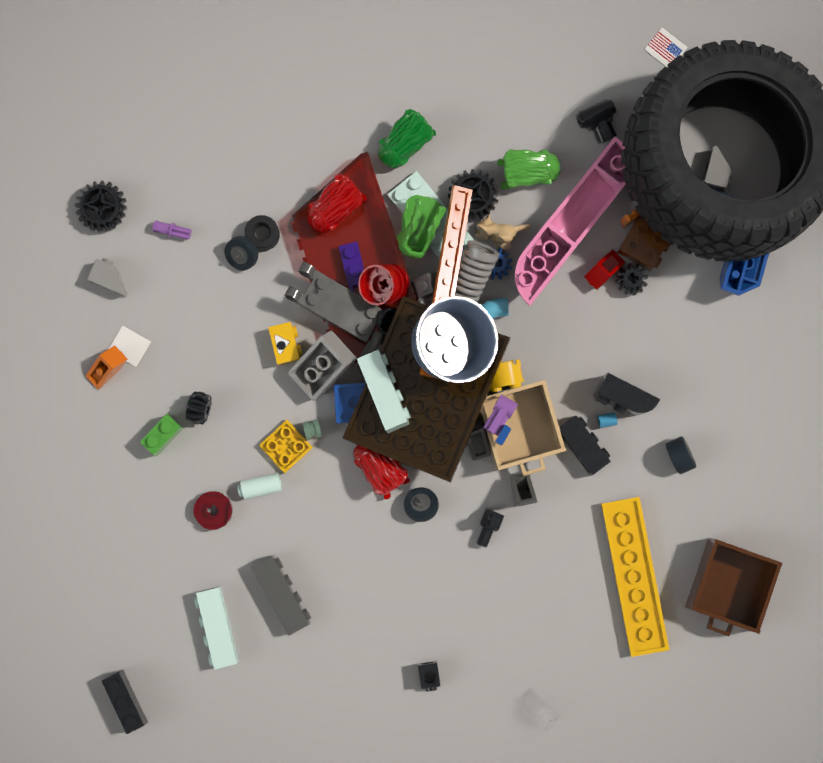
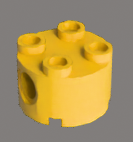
(508, 374)

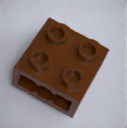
(643, 245)

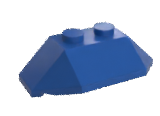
(742, 275)

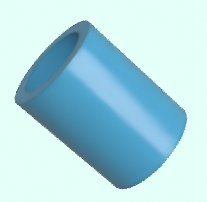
(607, 420)

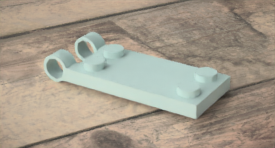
(416, 185)

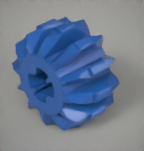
(504, 266)

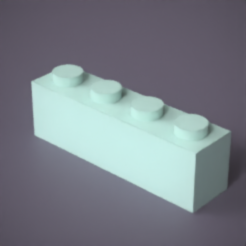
(383, 391)
(217, 628)

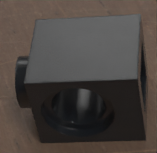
(429, 667)

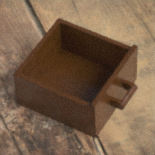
(733, 586)

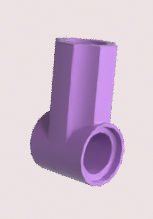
(501, 413)

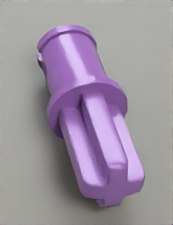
(171, 230)

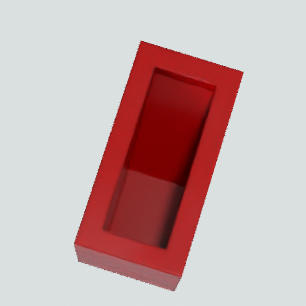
(604, 269)

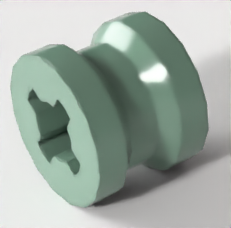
(312, 429)

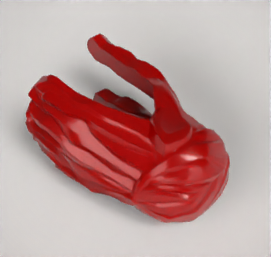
(334, 204)
(380, 471)

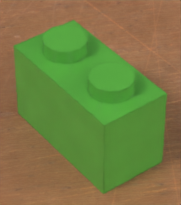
(161, 434)

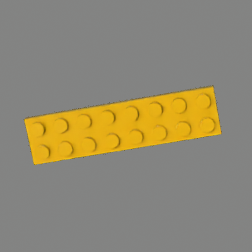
(635, 576)

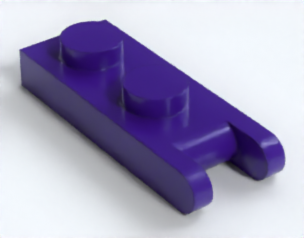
(352, 263)

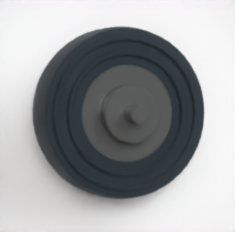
(241, 253)
(421, 504)

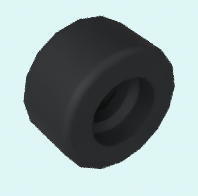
(262, 220)

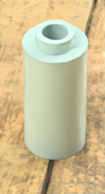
(260, 486)

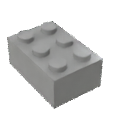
(322, 365)

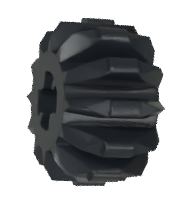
(635, 273)
(198, 407)

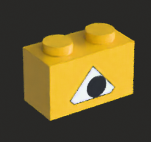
(284, 343)

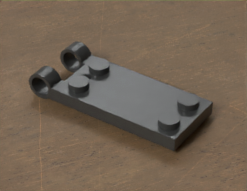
(335, 304)

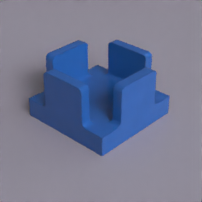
(346, 400)

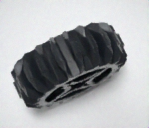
(480, 198)
(101, 214)

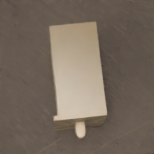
(532, 426)

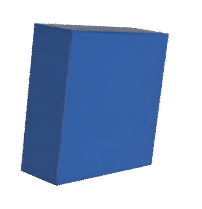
(503, 435)

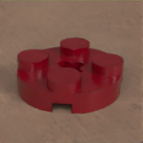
(204, 517)

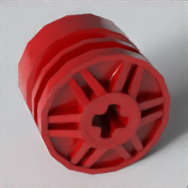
(383, 284)

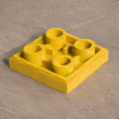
(285, 446)

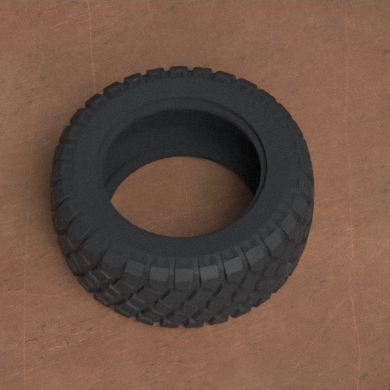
(682, 206)

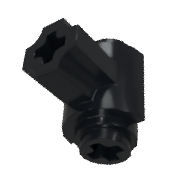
(598, 119)

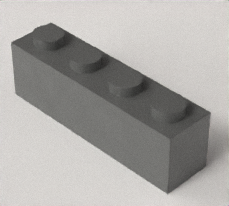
(279, 592)

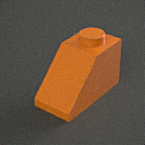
(106, 367)

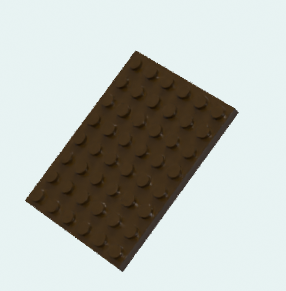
(439, 410)

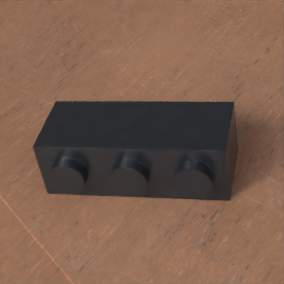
(584, 445)
(124, 702)

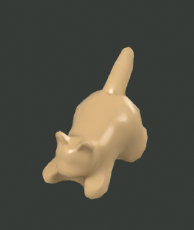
(501, 233)

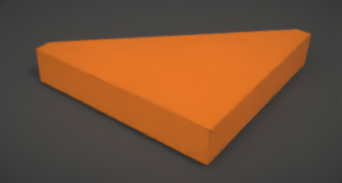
(626, 220)

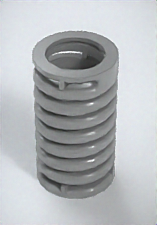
(475, 269)

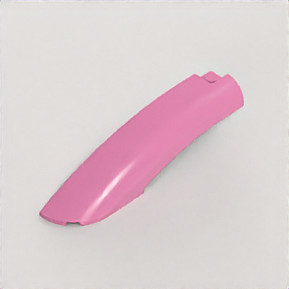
(570, 223)

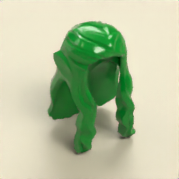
(405, 139)

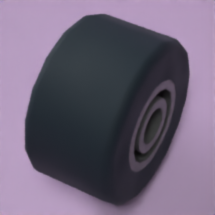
(680, 455)

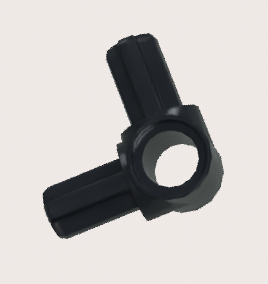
(491, 522)

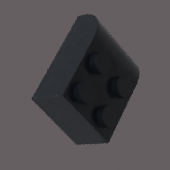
(624, 396)

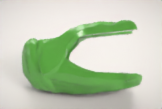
(529, 168)
(419, 224)

